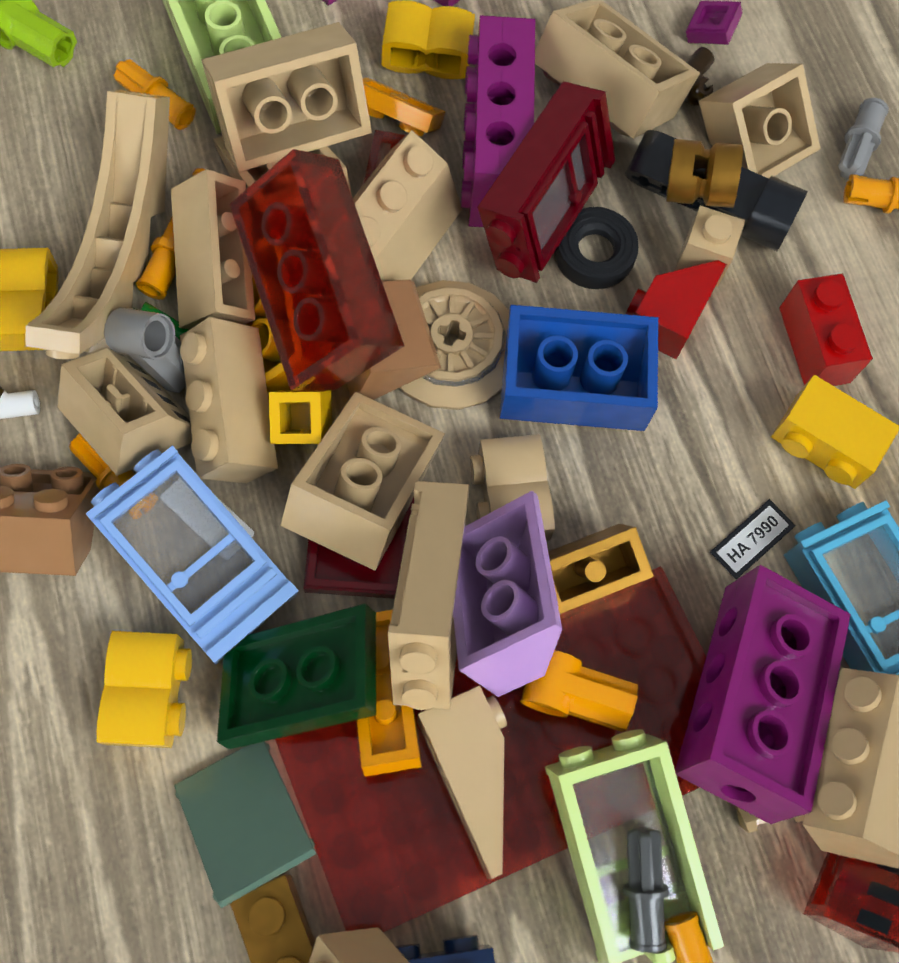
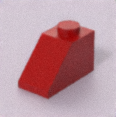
(677, 302)

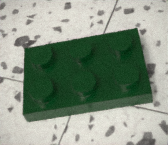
(299, 678)

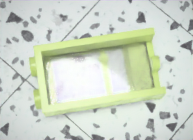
(602, 799)

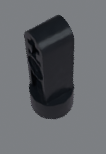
(763, 202)

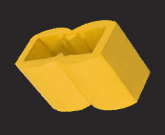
(427, 39)
(26, 288)
(142, 690)

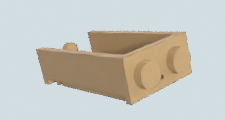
(422, 615)

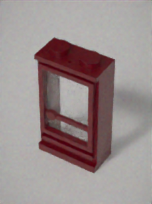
(548, 181)

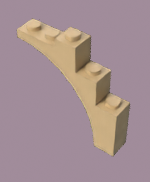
(118, 228)

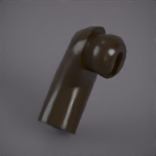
(701, 61)

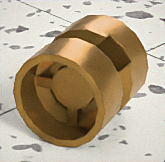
(721, 175)

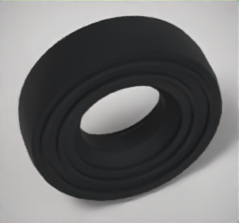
(591, 273)

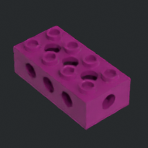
(501, 76)
(765, 697)

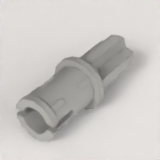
(863, 137)

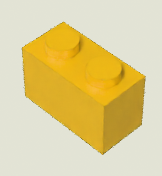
(835, 433)

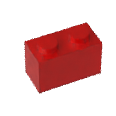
(825, 330)

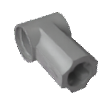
(150, 342)

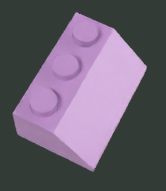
(506, 598)

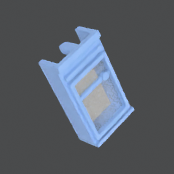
(191, 552)

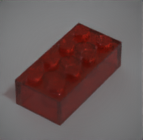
(315, 272)

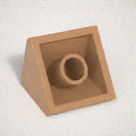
(411, 361)

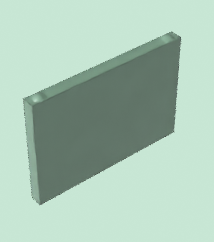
(243, 822)

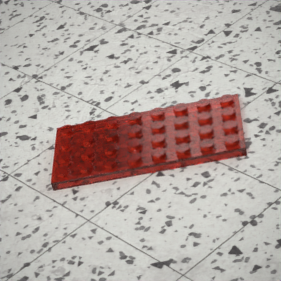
(396, 837)

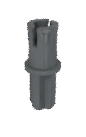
(645, 890)

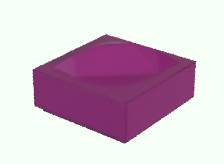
(714, 22)

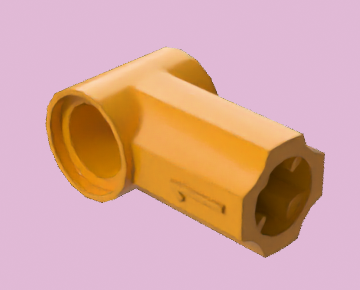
(581, 693)

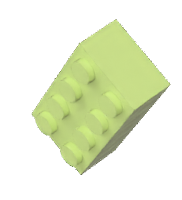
(216, 28)

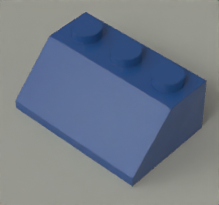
(580, 368)

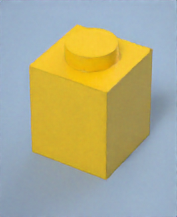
(299, 416)

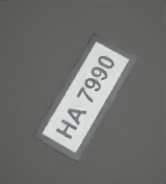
(752, 539)

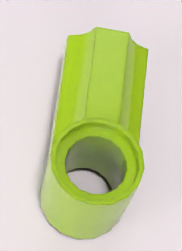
(35, 33)

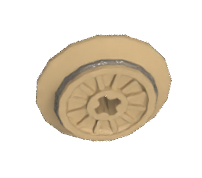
(474, 364)

